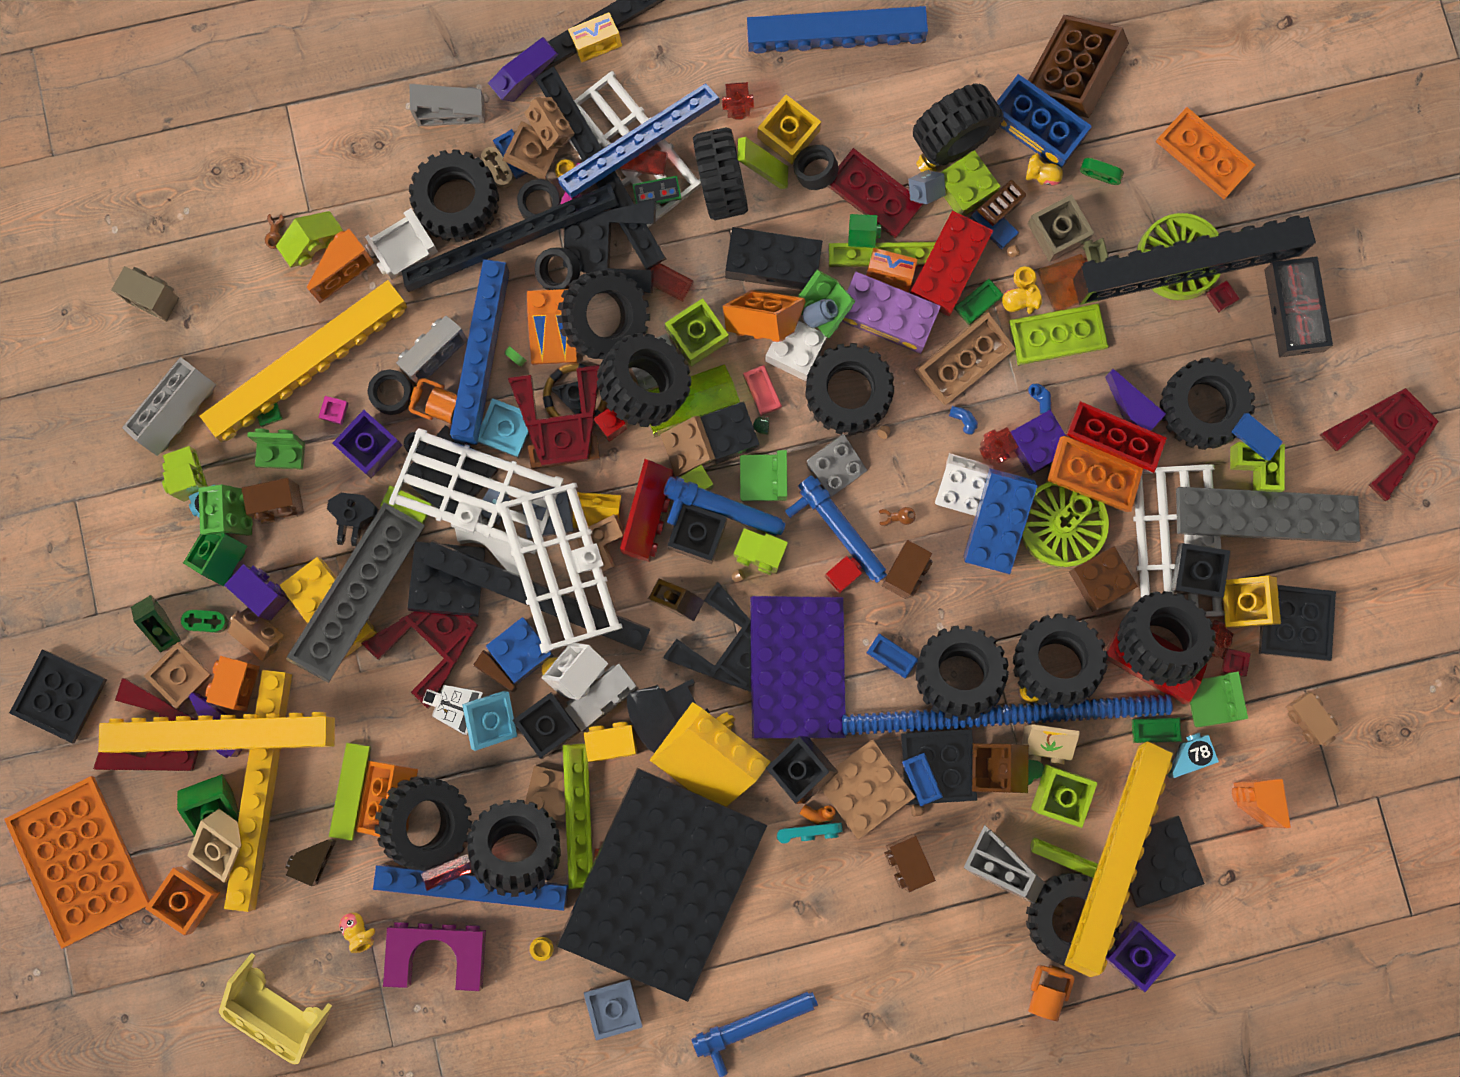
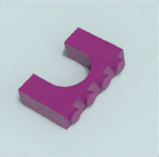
(466, 944)

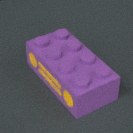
(890, 312)

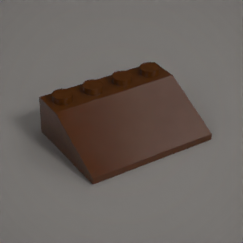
(1079, 62)

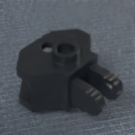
(351, 517)

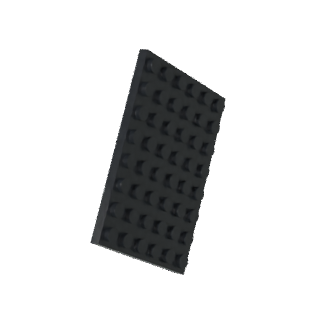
(661, 885)

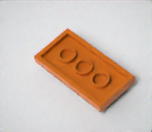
(1205, 153)
(1095, 474)

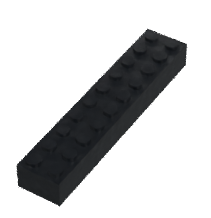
(1193, 259)

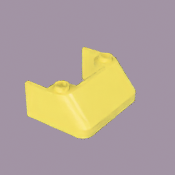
(268, 1016)

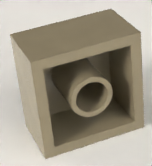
(1060, 228)
(145, 292)

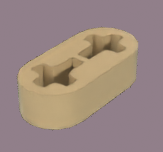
(500, 165)

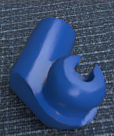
(1041, 395)
(967, 418)

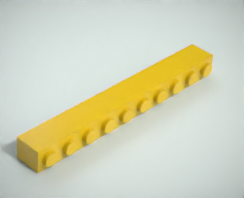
(304, 361)
(221, 734)
(257, 799)
(1118, 860)

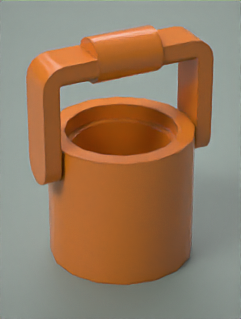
(439, 404)
(1048, 1001)

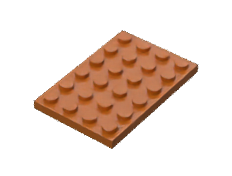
(77, 862)

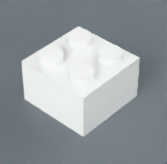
(797, 351)
(575, 671)

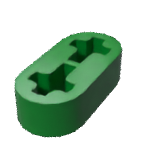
(1101, 171)
(203, 626)

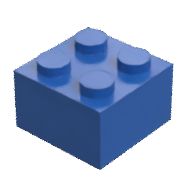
(518, 650)

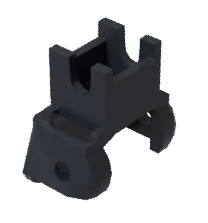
(658, 711)

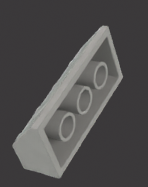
(169, 407)

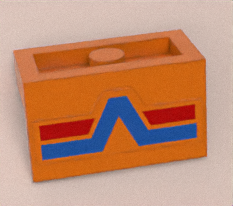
(892, 269)

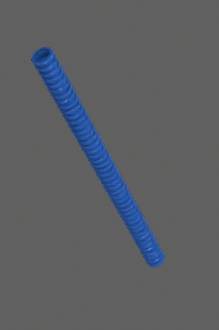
(1012, 714)

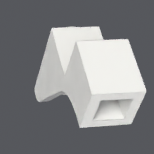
(499, 548)

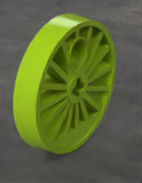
(1195, 226)
(1074, 519)

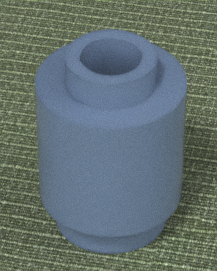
(820, 313)

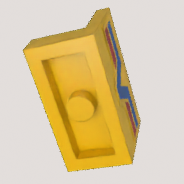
(595, 37)

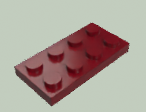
(874, 193)

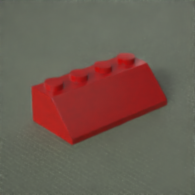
(1116, 436)
(646, 512)
(1180, 692)

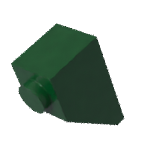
(154, 623)

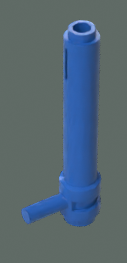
(690, 493)
(820, 500)
(720, 1037)

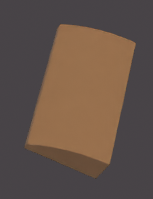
(964, 358)

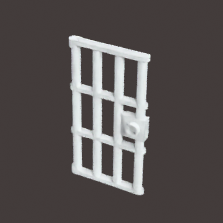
(620, 127)
(469, 507)
(1163, 518)
(576, 561)

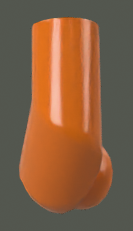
(820, 815)

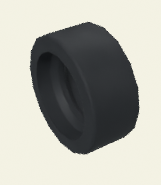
(809, 155)
(534, 185)
(541, 268)
(376, 381)

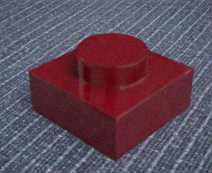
(1222, 296)
(1236, 662)

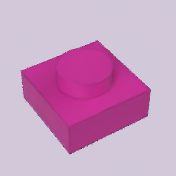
(333, 410)

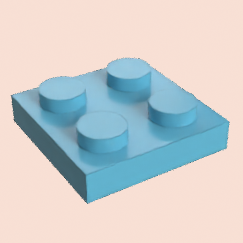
(503, 428)
(489, 720)

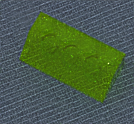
(708, 393)

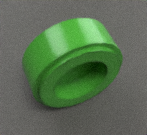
(515, 356)

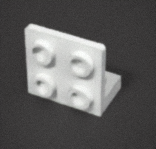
(962, 484)

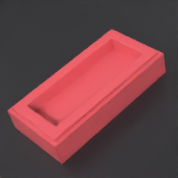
(762, 390)

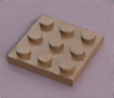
(867, 789)

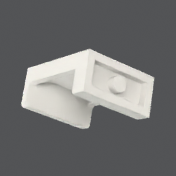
(401, 245)

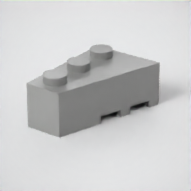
(601, 698)

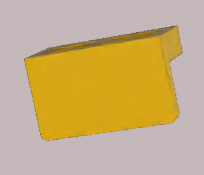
(598, 507)

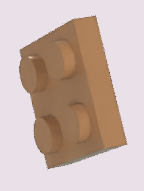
(528, 152)
(687, 446)
(178, 675)
(548, 792)

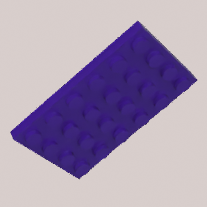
(797, 667)

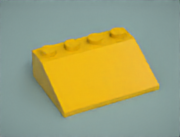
(709, 757)

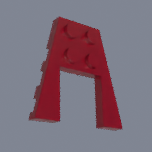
(1402, 422)
(562, 437)
(444, 632)
(158, 761)

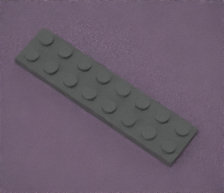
(1267, 515)
(355, 593)

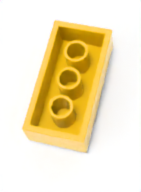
(308, 589)

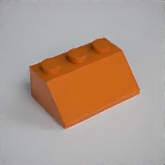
(763, 315)
(378, 781)
(1263, 801)

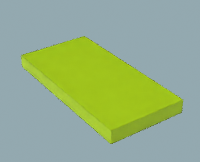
(1058, 334)

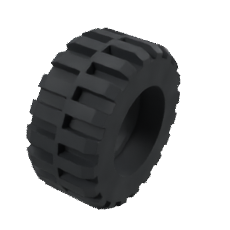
(957, 124)
(444, 169)
(720, 173)
(575, 305)
(857, 360)
(1222, 378)
(631, 400)
(1179, 617)
(1072, 635)
(970, 645)
(394, 817)
(507, 820)
(1041, 914)

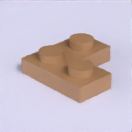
(605, 533)

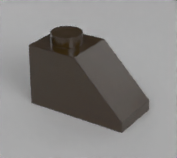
(676, 599)
(310, 862)

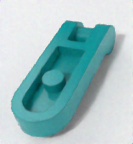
(808, 833)

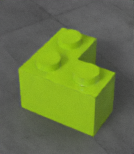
(306, 237)
(182, 473)
(1268, 474)
(760, 551)

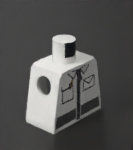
(449, 705)

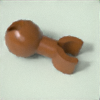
(273, 236)
(902, 516)

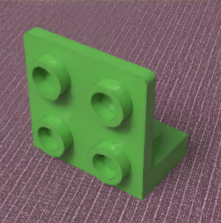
(825, 287)
(278, 449)
(763, 477)
(223, 511)
(1218, 701)

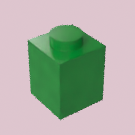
(863, 230)

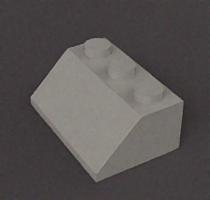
(432, 349)

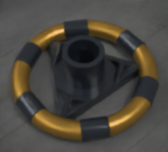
(566, 393)

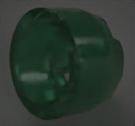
(761, 425)

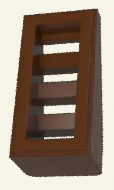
(1011, 193)
(488, 666)

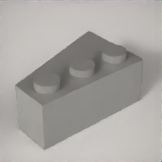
(446, 105)
(1000, 865)

